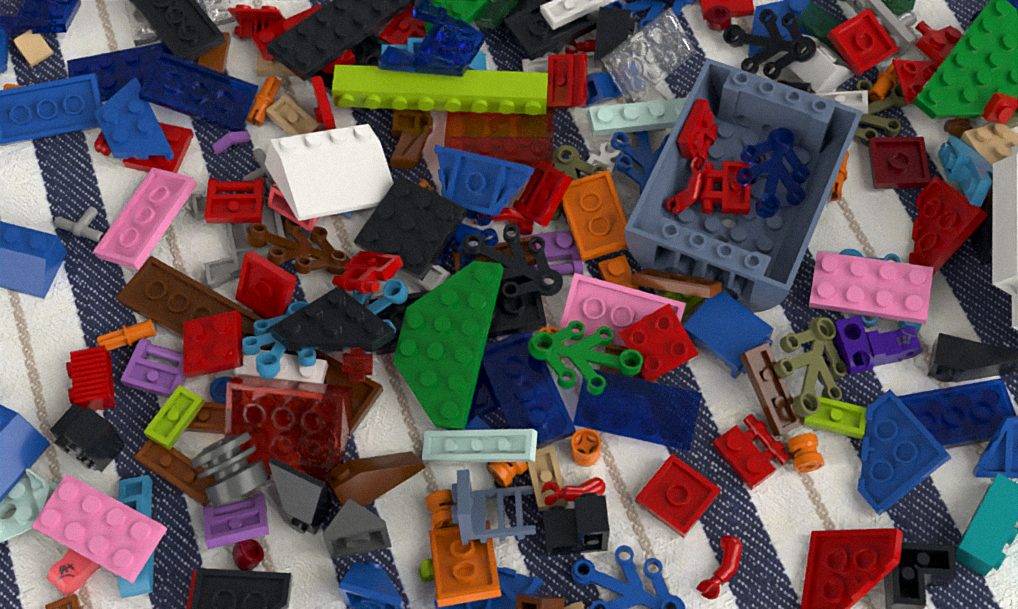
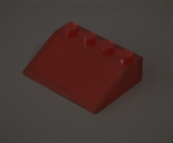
(502, 136)
(290, 421)

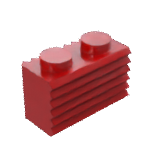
(91, 378)

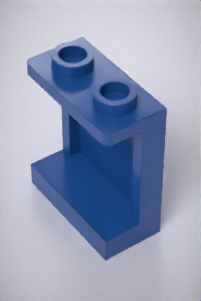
(727, 330)

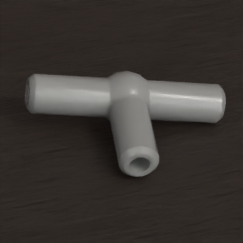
(262, 171)
(81, 228)

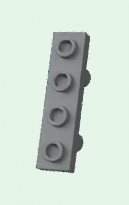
(894, 26)

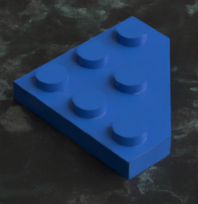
(895, 453)

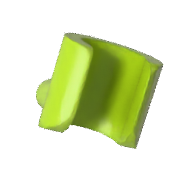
(426, 570)

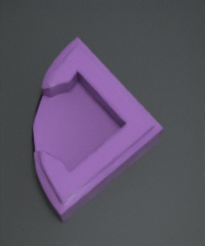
(230, 139)

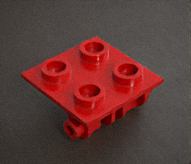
(251, 19)
(913, 76)
(660, 342)

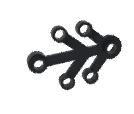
(772, 44)
(517, 265)

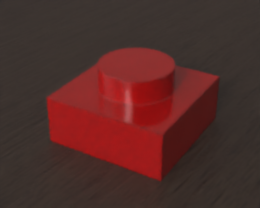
(1000, 108)

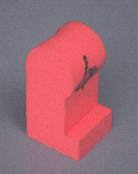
(71, 572)

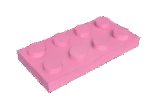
(145, 218)
(871, 287)
(610, 305)
(99, 528)

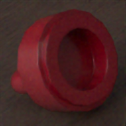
(718, 18)
(247, 554)

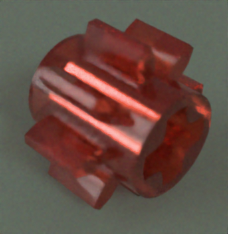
(357, 364)

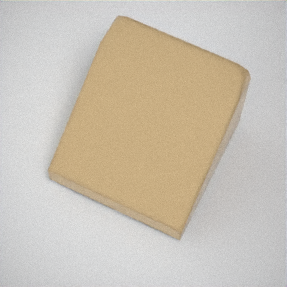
(32, 47)

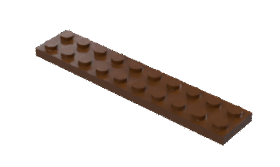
(172, 298)

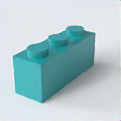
(990, 527)

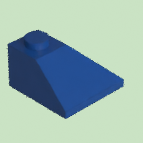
(369, 588)

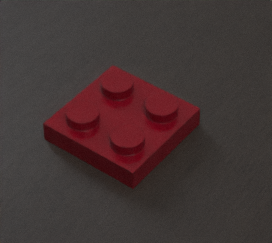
(898, 162)

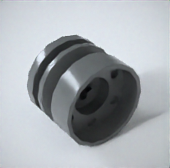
(230, 469)

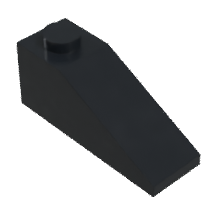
(965, 360)

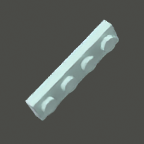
(634, 116)
(480, 446)

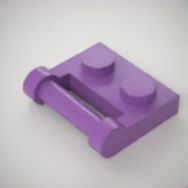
(559, 247)
(154, 376)
(235, 521)

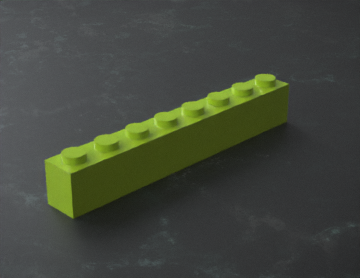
(474, 92)

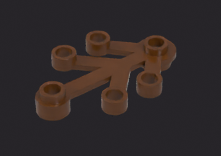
(299, 249)

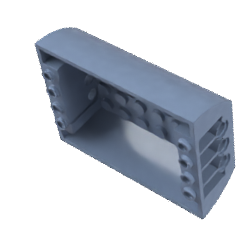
(759, 254)

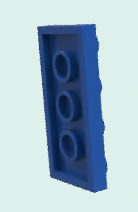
(49, 109)

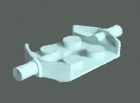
(28, 500)

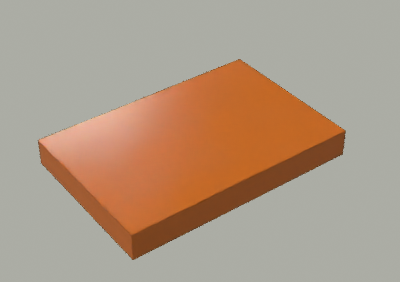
(595, 215)
(461, 570)

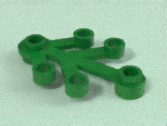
(581, 354)

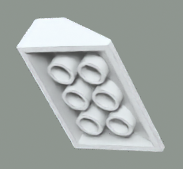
(329, 171)

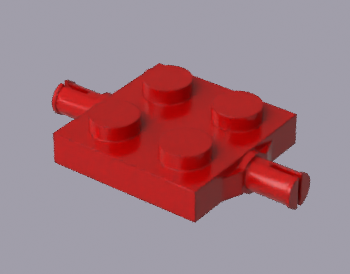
(937, 43)

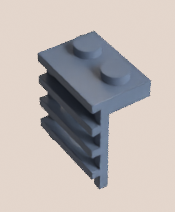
(471, 510)

